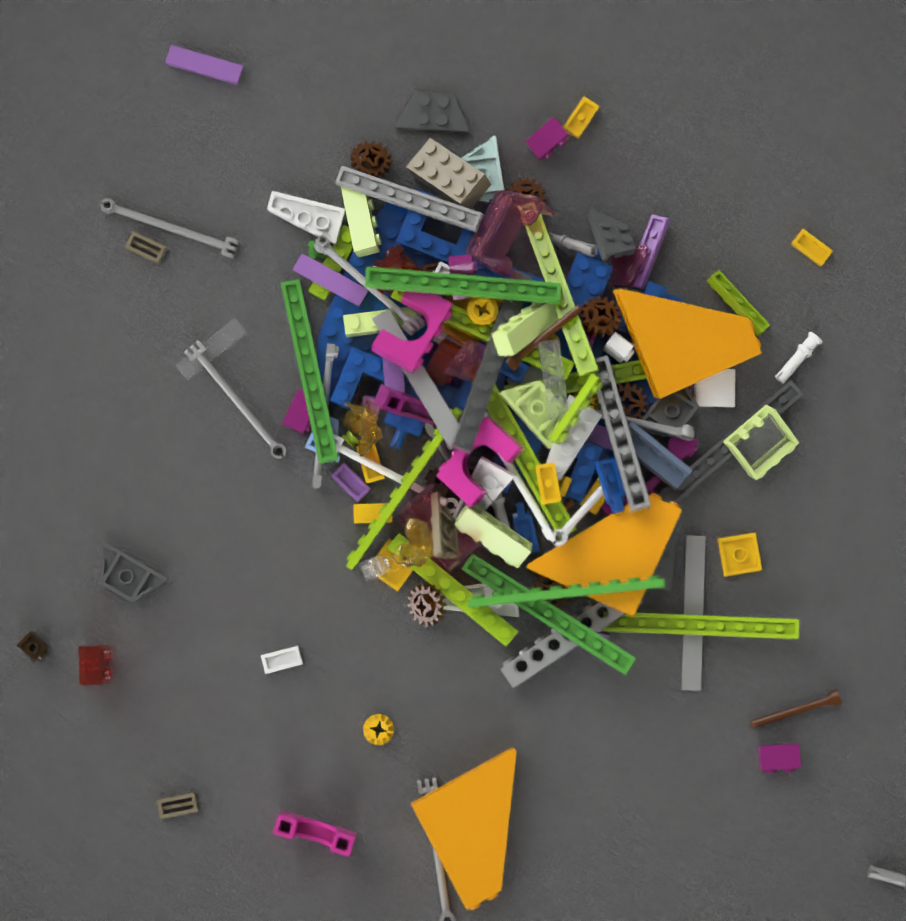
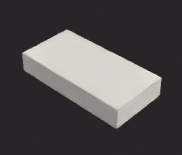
(281, 659)

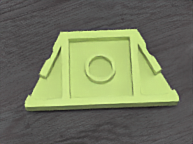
(531, 406)

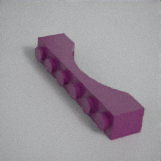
(403, 404)
(678, 448)

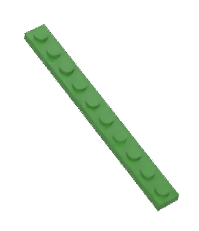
(462, 285)
(309, 371)
(557, 592)
(551, 616)

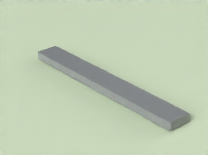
(409, 199)
(422, 384)
(693, 605)

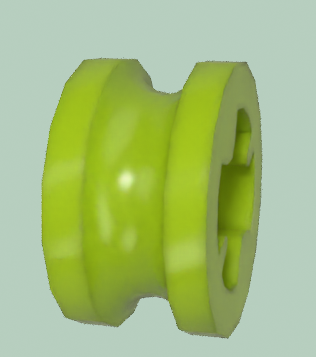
(350, 439)

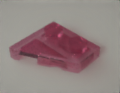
(627, 267)
(466, 361)

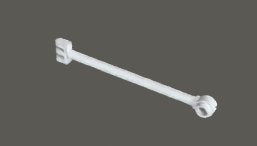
(385, 471)
(547, 529)
(563, 533)

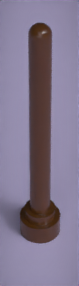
(514, 360)
(832, 698)

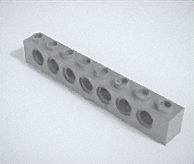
(621, 438)
(517, 678)

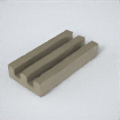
(160, 254)
(194, 802)

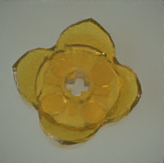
(362, 422)
(418, 547)

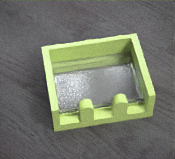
(761, 442)

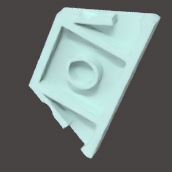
(486, 160)

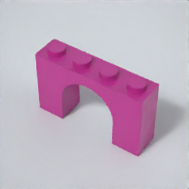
(410, 353)
(455, 471)
(295, 825)

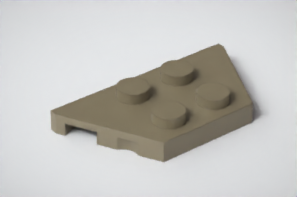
(445, 534)

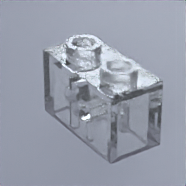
(375, 568)

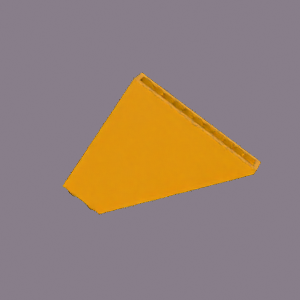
(684, 341)
(614, 549)
(470, 827)

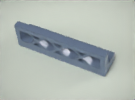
(658, 458)

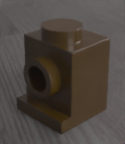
(441, 488)
(41, 650)

